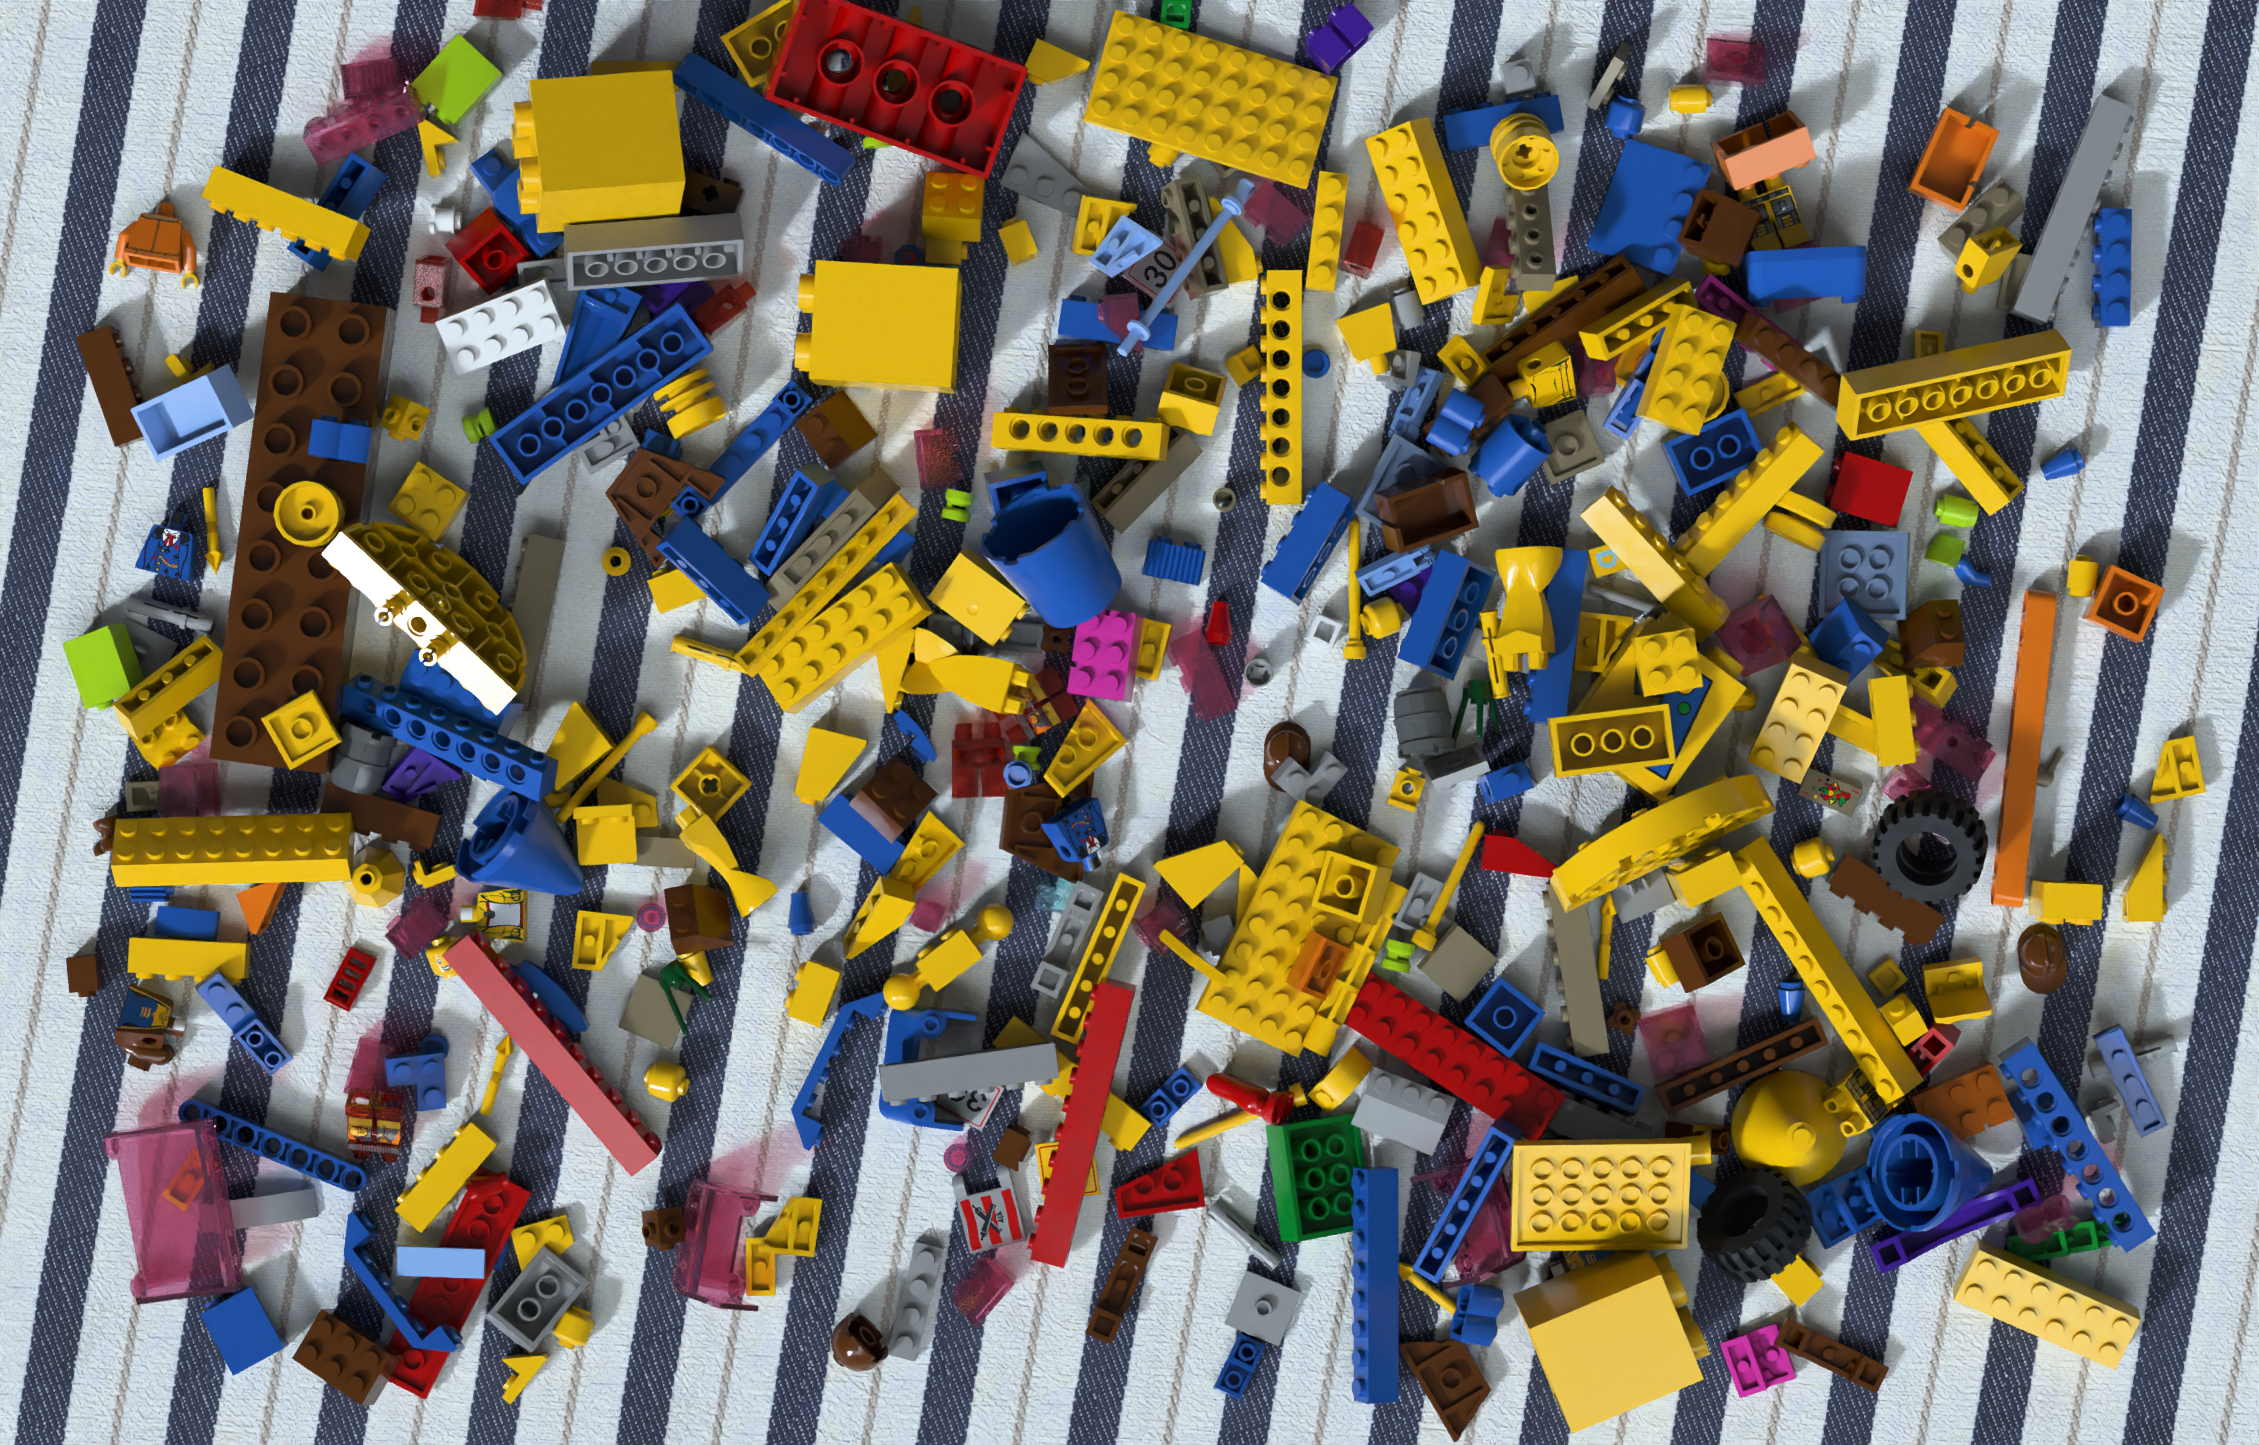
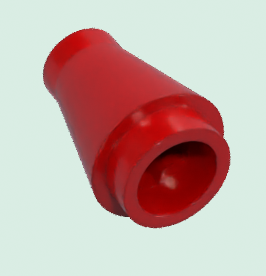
(1219, 625)
(486, 1186)

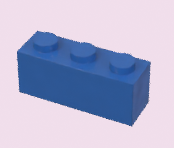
(860, 834)

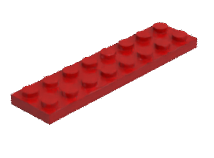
(1453, 1057)
(449, 1299)

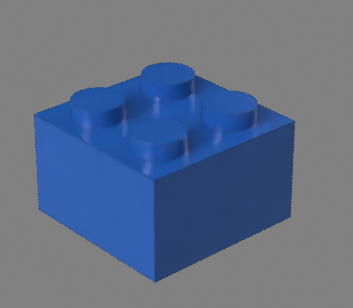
(1504, 1016)

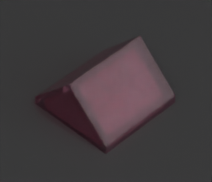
(1734, 63)
(189, 790)

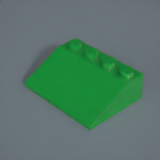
(1313, 1175)

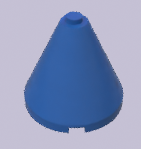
(519, 848)
(1922, 1172)

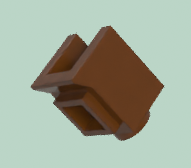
(1013, 1146)

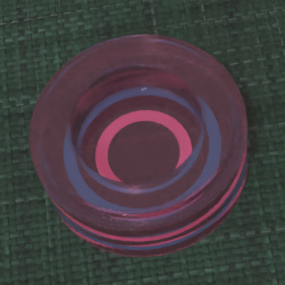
(651, 917)
(958, 1157)

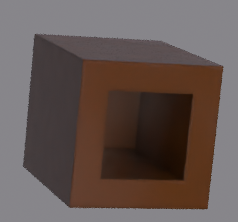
(85, 974)

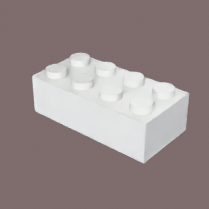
(502, 325)

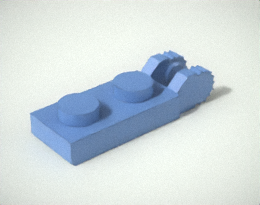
(1415, 404)
(1395, 569)

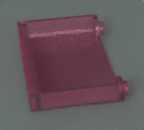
(177, 1210)

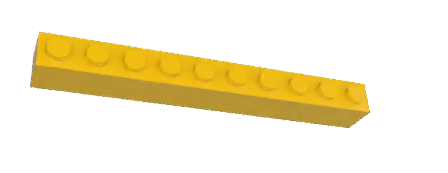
(1825, 971)

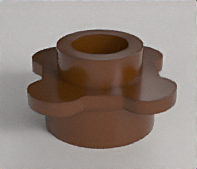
(1049, 643)
(1626, 1026)

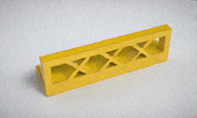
(1853, 729)

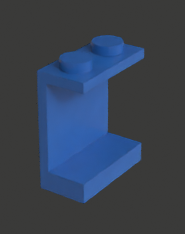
(242, 1329)

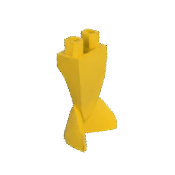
(1526, 618)
(977, 679)
(706, 840)

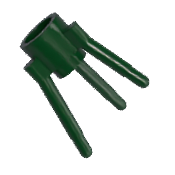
(1479, 694)
(676, 976)

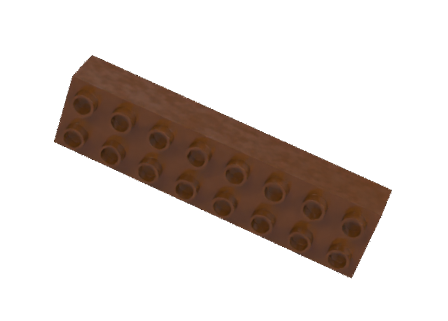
(287, 605)

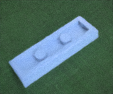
(441, 1262)

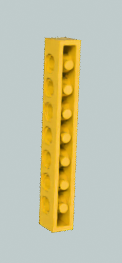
(1291, 284)

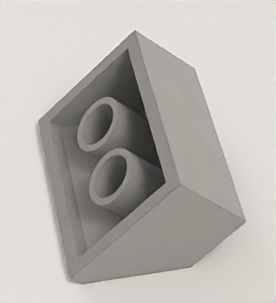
(1402, 1111)

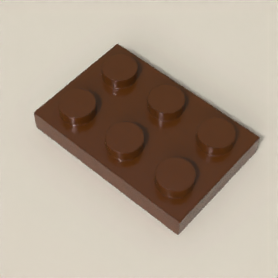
(1077, 379)

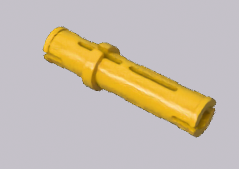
(681, 645)
(1498, 676)

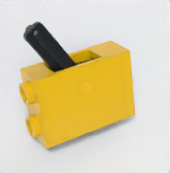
(979, 600)

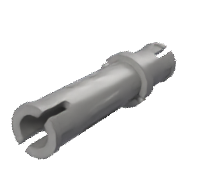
(180, 616)
(2166, 1045)
(1244, 1235)

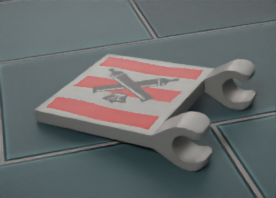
(990, 1216)

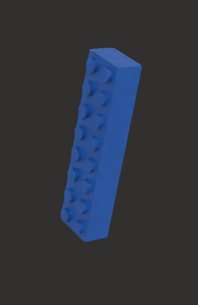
(601, 392)

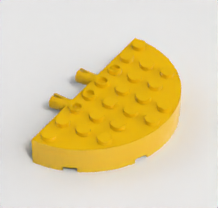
(438, 604)
(1660, 837)

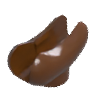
(144, 1057)

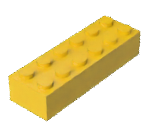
(1425, 210)
(844, 638)
(2046, 1304)

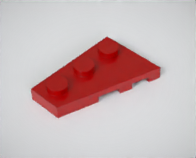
(1164, 1190)

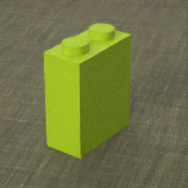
(456, 81)
(103, 665)

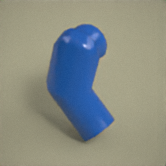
(1969, 575)

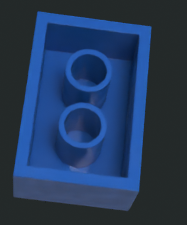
(1715, 455)

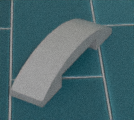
(1067, 939)
(274, 1208)

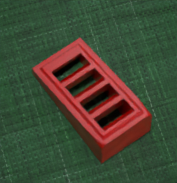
(344, 1004)

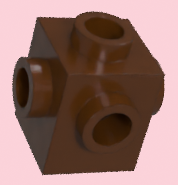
(663, 1227)

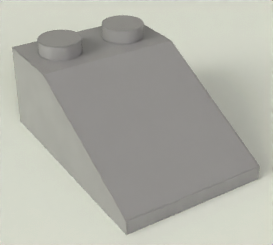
(536, 1300)

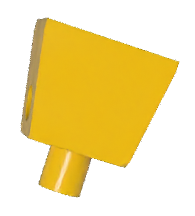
(1986, 258)
(1370, 336)

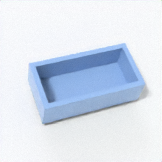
(192, 412)

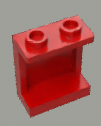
(1868, 489)

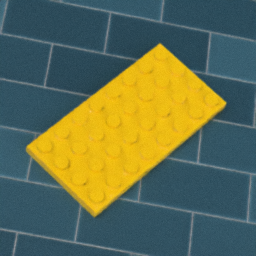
(1210, 99)
(1277, 926)

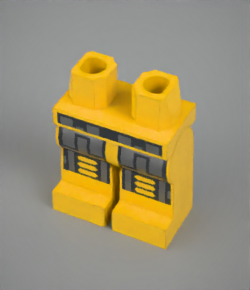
(1778, 208)
(1856, 1102)

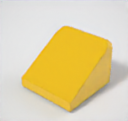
(1245, 365)

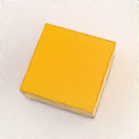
(1887, 977)

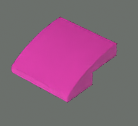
(1756, 1361)

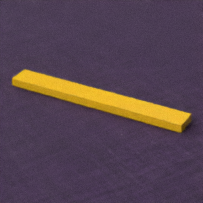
(825, 584)

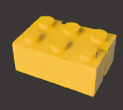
(2070, 900)

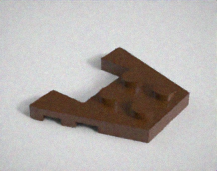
(648, 488)
(1022, 828)

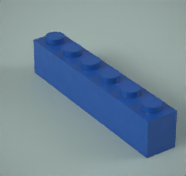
(1552, 685)
(1468, 1200)

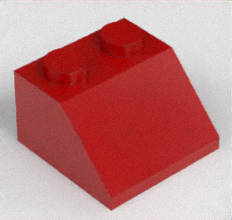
(488, 251)

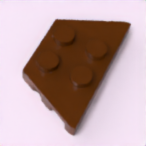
(1448, 1380)

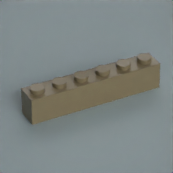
(534, 601)
(1577, 977)

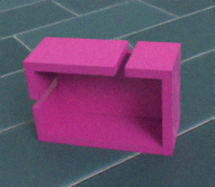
(1106, 656)

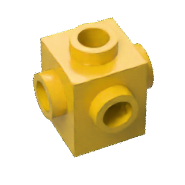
(404, 418)

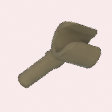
(2046, 777)

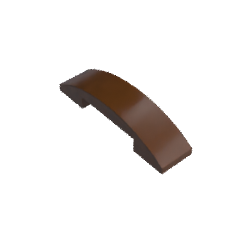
(1121, 1285)
(1831, 1355)

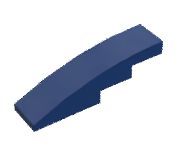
(1622, 415)

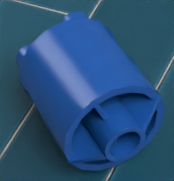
(1511, 454)

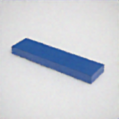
(2130, 1080)

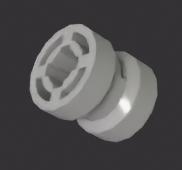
(1261, 674)

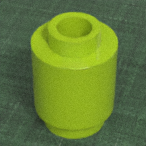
(1956, 511)

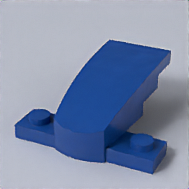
(502, 187)
(1844, 1203)

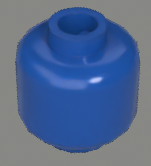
(1625, 116)

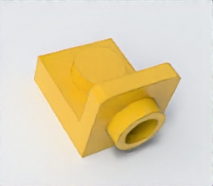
(440, 873)

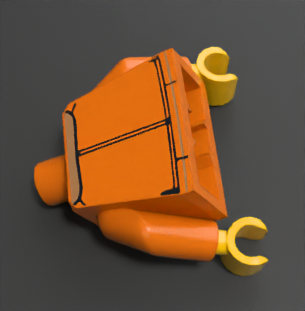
(157, 244)

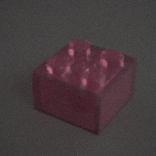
(1759, 635)

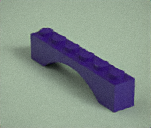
(1984, 1209)

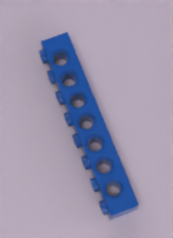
(449, 736)
(2135, 1227)

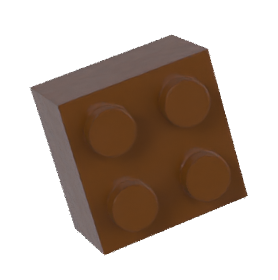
(893, 798)
(1703, 952)

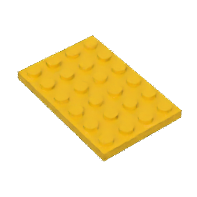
(1600, 1194)

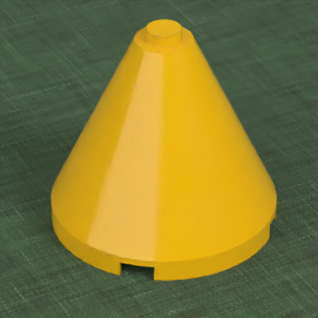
(1787, 1128)

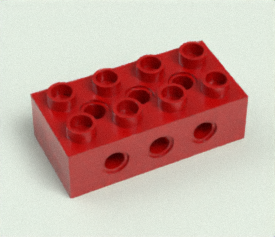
(904, 117)

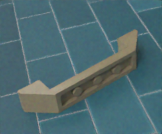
(830, 538)

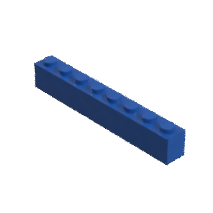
(1375, 1284)

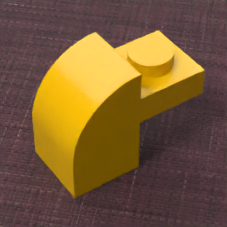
(1340, 1080)

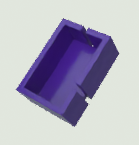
(1339, 39)

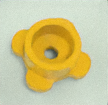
(1714, 268)

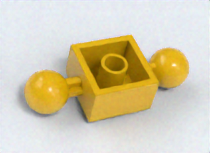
(950, 958)

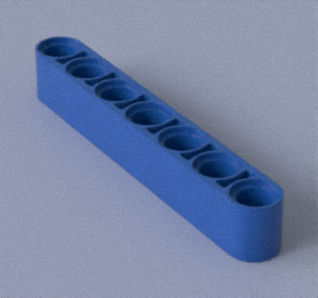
(763, 119)
(289, 1145)

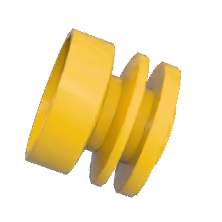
(1524, 165)
(690, 403)

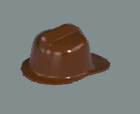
(1280, 743)
(2042, 959)

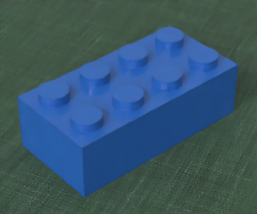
(1309, 543)
(1446, 614)

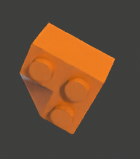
(2123, 603)

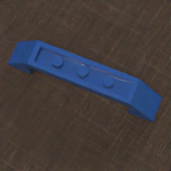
(747, 449)
(808, 1126)
(358, 1233)

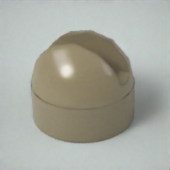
(1220, 496)

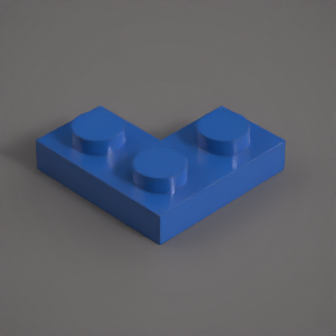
(423, 1070)

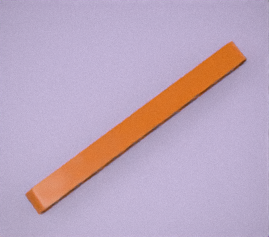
(2023, 748)

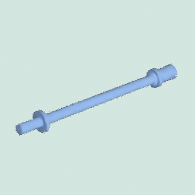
(1232, 206)

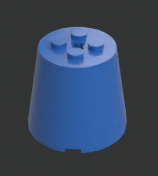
(1054, 554)

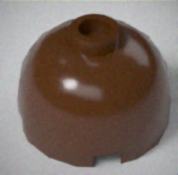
(857, 1344)

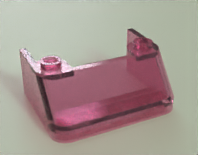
(712, 1236)
(1488, 1241)

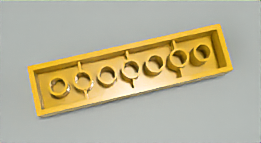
(1953, 384)
(233, 849)

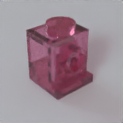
(861, 249)
(927, 914)

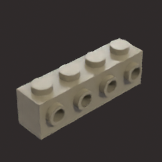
(1187, 223)
(1531, 238)
(1125, 501)

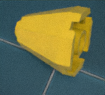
(386, 876)

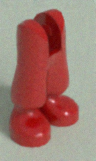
(1251, 1097)

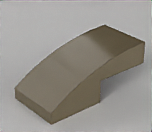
(142, 796)
(664, 852)

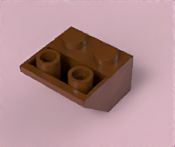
(1719, 228)

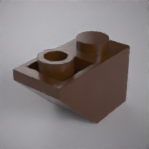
(1717, 1133)

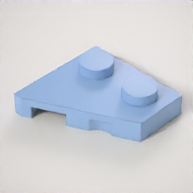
(1123, 247)

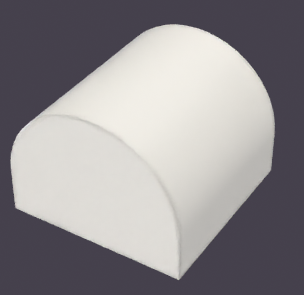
(1323, 631)

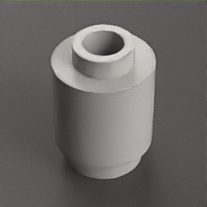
(1407, 308)

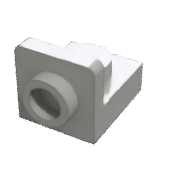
(1404, 370)
(2103, 1124)

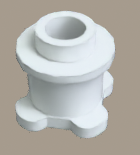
(445, 219)

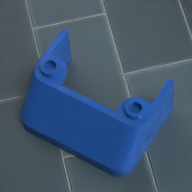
(1804, 274)
(903, 1044)

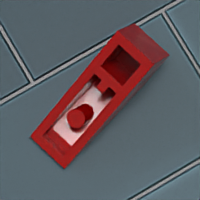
(1512, 856)
(1932, 1046)

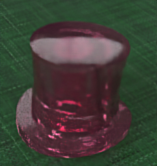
(1163, 916)

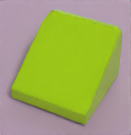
(1945, 551)

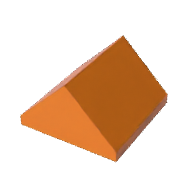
(260, 904)
(1317, 965)

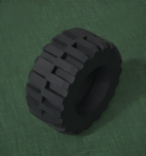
(1925, 878)
(1770, 1243)

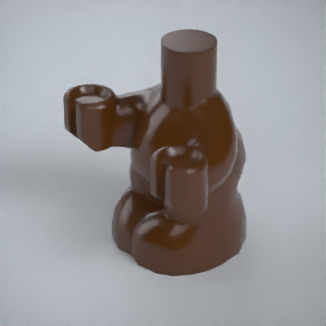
(106, 827)

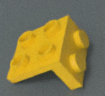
(170, 740)
(1956, 990)

